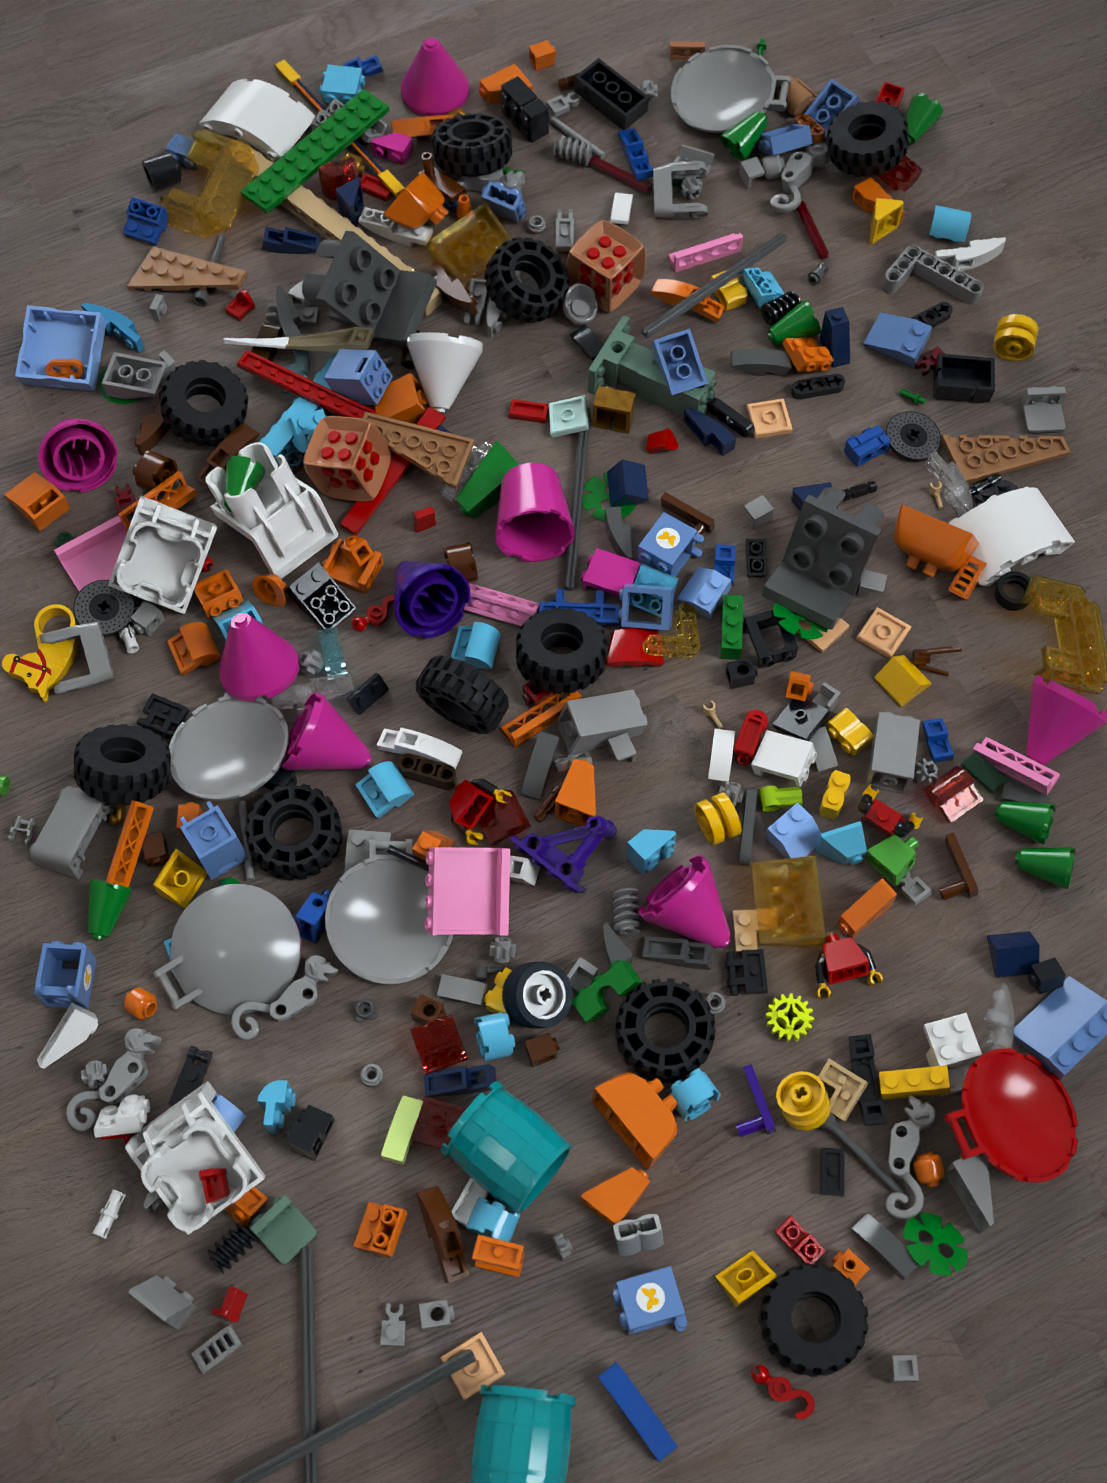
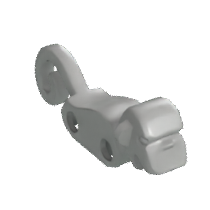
(796, 173)
(477, 183)
(291, 999)
(120, 1078)
(904, 1150)

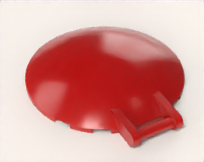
(1016, 1116)

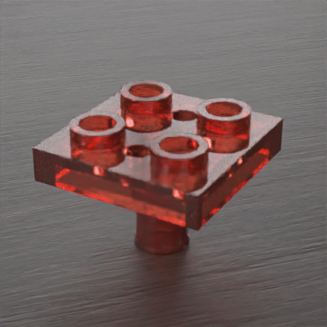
(434, 1111)

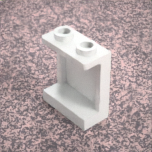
(784, 757)

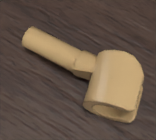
(936, 493)
(711, 712)

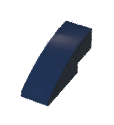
(289, 241)
(709, 431)
(459, 1081)

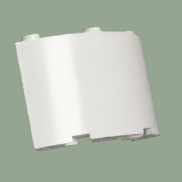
(259, 116)
(1013, 531)

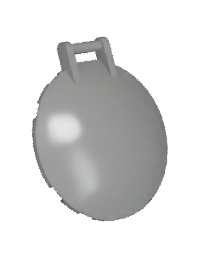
(725, 88)
(228, 748)
(379, 919)
(232, 949)

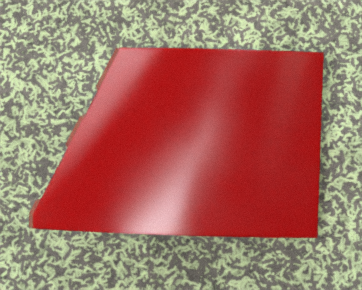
(627, 648)

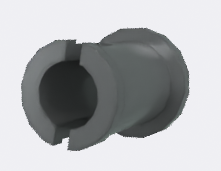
(815, 276)

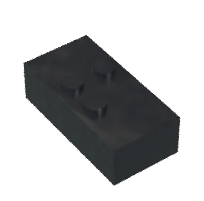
(611, 94)

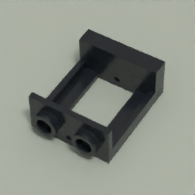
(767, 657)

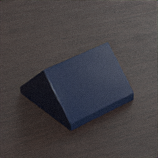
(351, 200)
(627, 483)
(1013, 953)

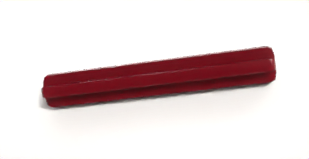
(620, 174)
(812, 231)

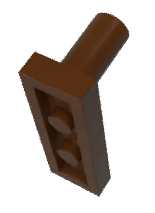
(448, 187)
(701, 521)
(967, 881)

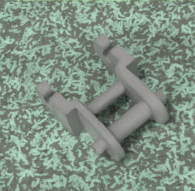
(13, 830)

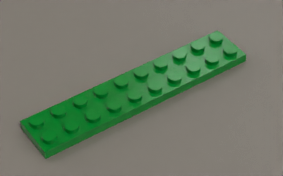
(314, 151)

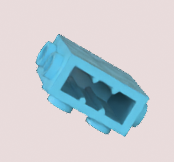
(341, 83)

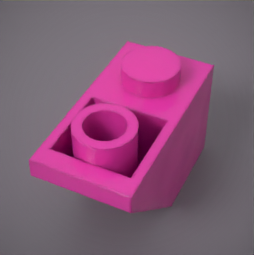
(393, 147)

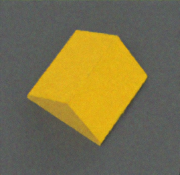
(885, 218)
(902, 680)
(179, 879)
(745, 1278)

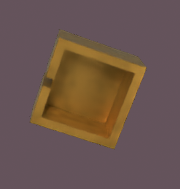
(613, 401)

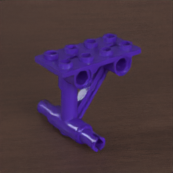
(558, 862)

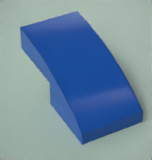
(369, 66)
(725, 561)
(937, 740)

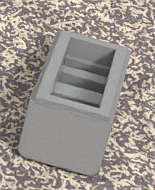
(237, 1345)

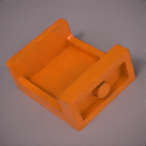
(350, 575)
(498, 1256)

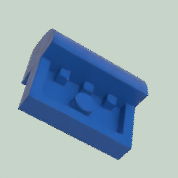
(145, 221)

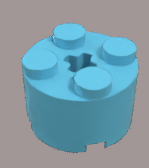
(493, 1036)
(694, 1095)
(492, 1220)

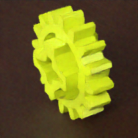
(781, 1017)

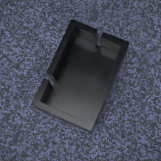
(529, 119)
(964, 377)

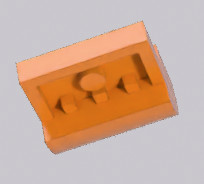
(193, 647)
(380, 1229)

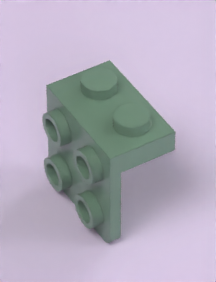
(283, 1229)

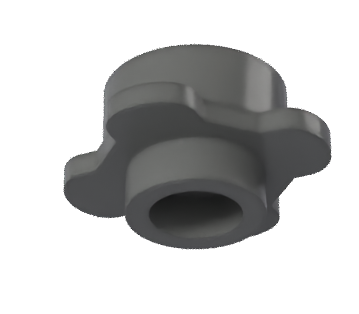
(365, 1004)

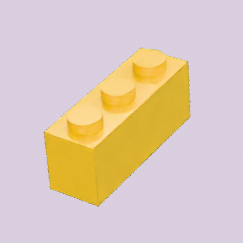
(914, 1082)

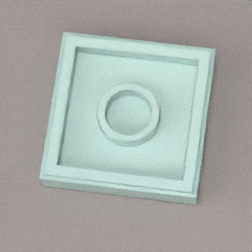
(568, 416)

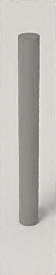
(575, 135)
(249, 869)

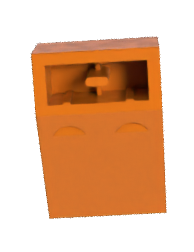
(38, 500)

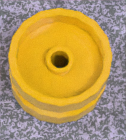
(1015, 337)
(717, 818)
(803, 1101)

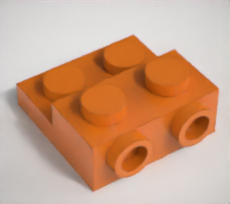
(807, 354)
(218, 593)

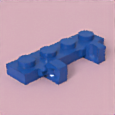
(601, 611)

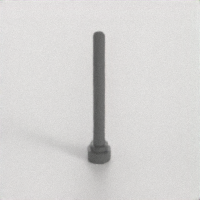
(201, 296)
(831, 1125)

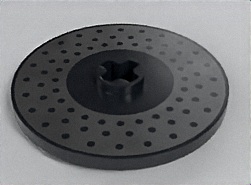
(911, 448)
(97, 594)

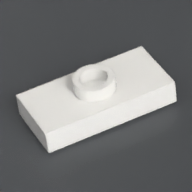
(466, 1202)

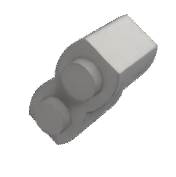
(638, 1235)

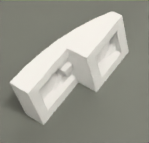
(621, 208)

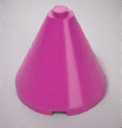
(434, 81)
(77, 455)
(256, 660)
(1058, 720)
(323, 740)
(689, 904)

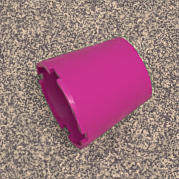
(533, 514)

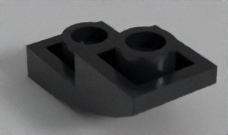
(587, 341)
(756, 557)

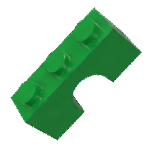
(731, 627)
(591, 1001)

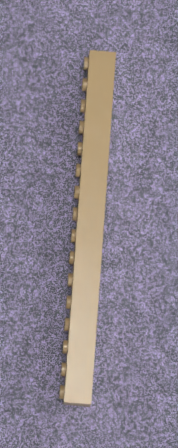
(331, 224)

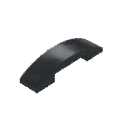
(863, 1066)

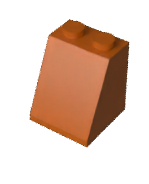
(403, 400)
(577, 795)

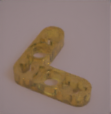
(680, 641)

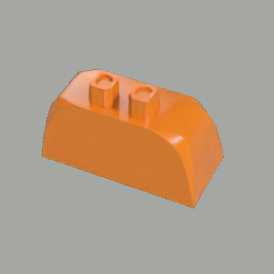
(417, 204)
(932, 542)
(638, 1115)

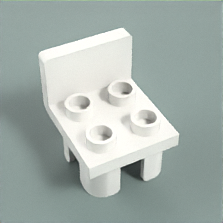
(279, 516)
(162, 555)
(181, 1144)

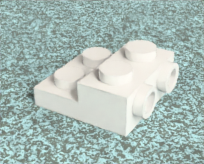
(123, 1119)

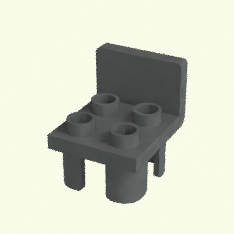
(369, 290)
(825, 558)

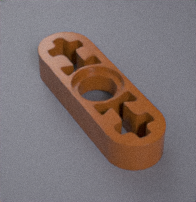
(816, 129)

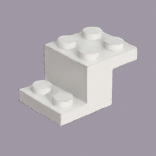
(952, 1045)

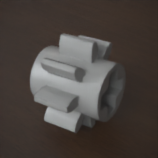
(649, 89)
(691, 187)
(311, 662)
(925, 772)
(733, 791)
(502, 949)
(95, 1074)

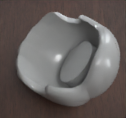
(580, 304)

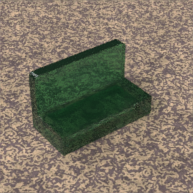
(983, 772)

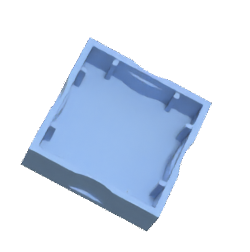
(60, 335)

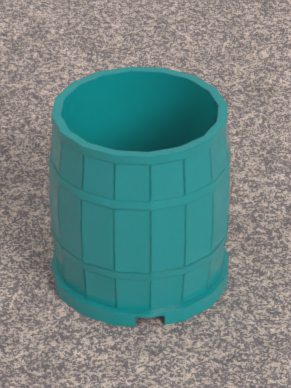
(506, 1148)
(522, 1436)

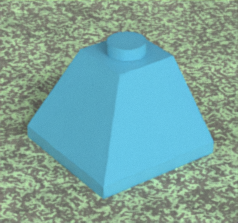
(843, 844)

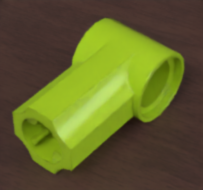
(775, 798)

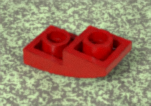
(799, 1241)

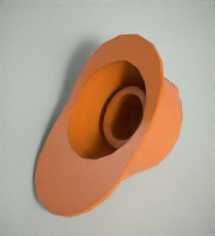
(270, 589)

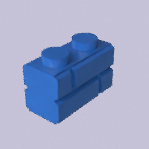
(867, 445)

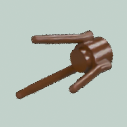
(923, 656)

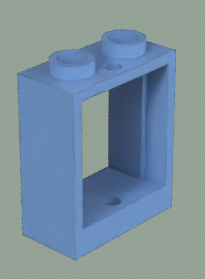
(785, 139)
(667, 606)

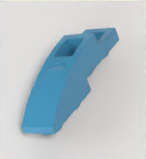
(118, 325)

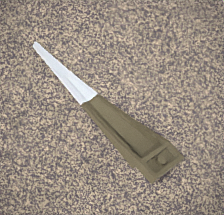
(351, 338)

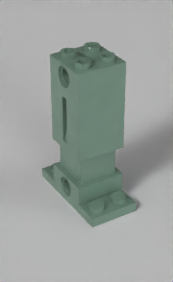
(636, 367)

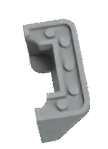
(69, 832)

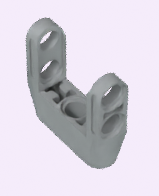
(663, 195)
(95, 653)

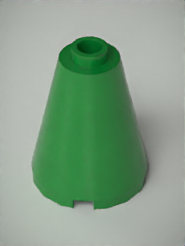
(922, 116)
(744, 135)
(795, 324)
(241, 476)
(1027, 818)
(1048, 864)
(105, 907)

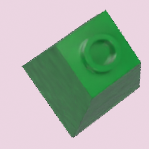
(485, 484)

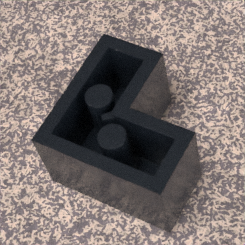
(309, 1132)

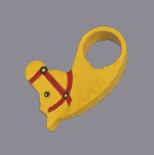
(50, 662)

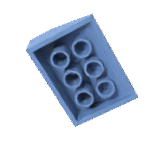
(1064, 1027)

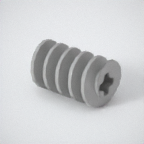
(573, 150)
(624, 911)

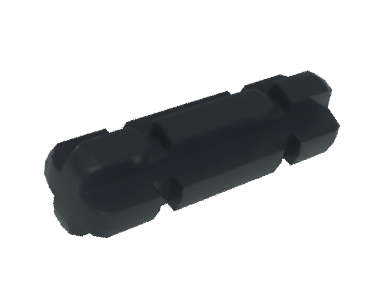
(860, 490)

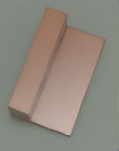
(685, 50)

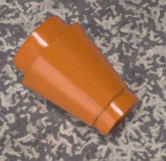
(464, 206)

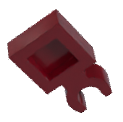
(928, 360)
(124, 499)

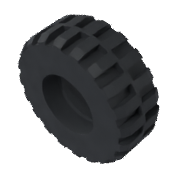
(864, 121)
(472, 144)
(513, 296)
(209, 380)
(561, 671)
(462, 694)
(122, 764)
(290, 803)
(672, 999)
(844, 1301)

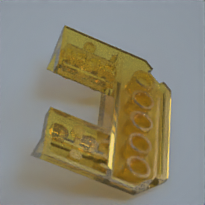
(220, 197)
(1080, 634)

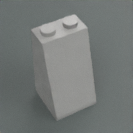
(595, 719)
(893, 753)

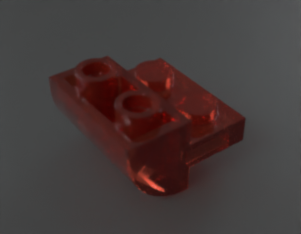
(336, 175)
(902, 175)
(953, 793)
(503, 819)
(438, 1044)

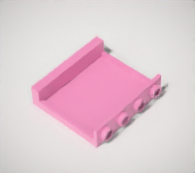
(93, 553)
(467, 891)

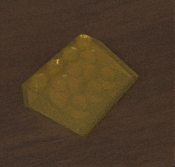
(468, 243)
(788, 902)

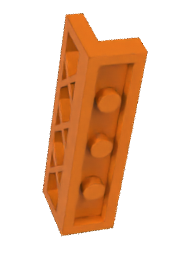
(172, 498)
(540, 722)
(130, 844)

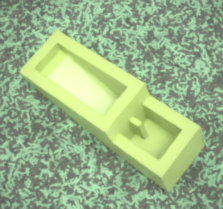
(401, 1130)

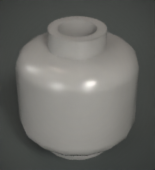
(773, 166)

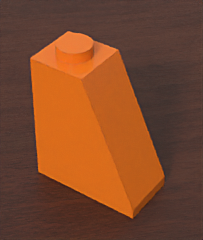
(491, 86)
(430, 839)
(867, 909)
(617, 1195)

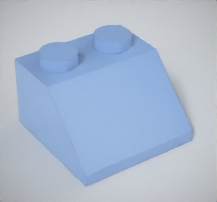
(705, 591)
(794, 833)

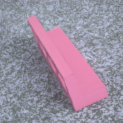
(706, 252)
(500, 605)
(1016, 769)

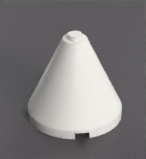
(443, 365)

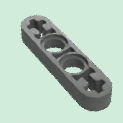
(747, 826)

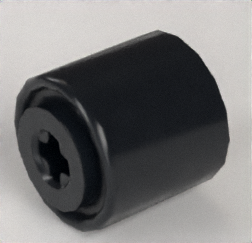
(162, 170)

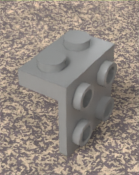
(1044, 409)

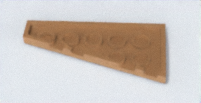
(182, 272)
(432, 450)
(999, 455)

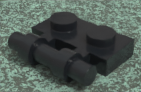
(995, 487)
(164, 710)
(753, 972)

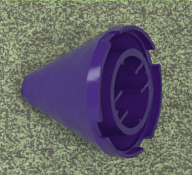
(429, 597)

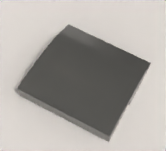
(1018, 792)

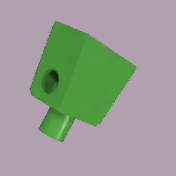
(893, 857)

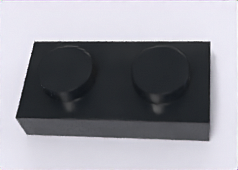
(367, 693)
(832, 1172)

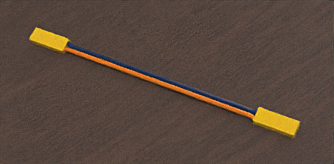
(384, 175)

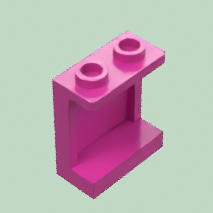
(609, 572)

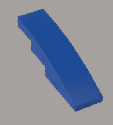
(635, 153)
(637, 1411)

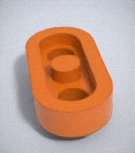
(65, 368)

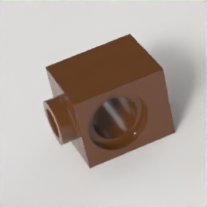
(155, 849)
(424, 1003)
(541, 1049)

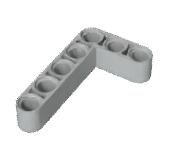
(934, 271)

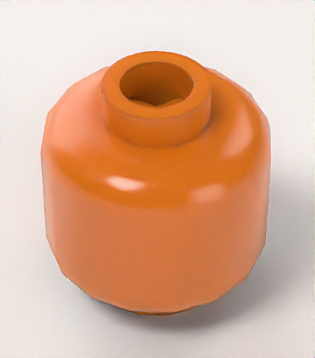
(140, 1003)
(929, 1169)

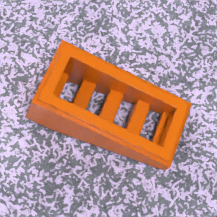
(973, 580)

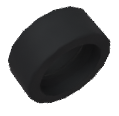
(1003, 599)

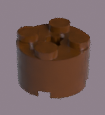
(153, 470)
(462, 558)

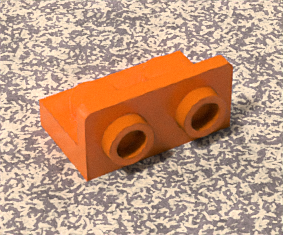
(247, 1206)

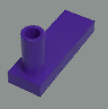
(761, 1122)

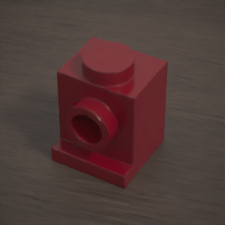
(529, 697)

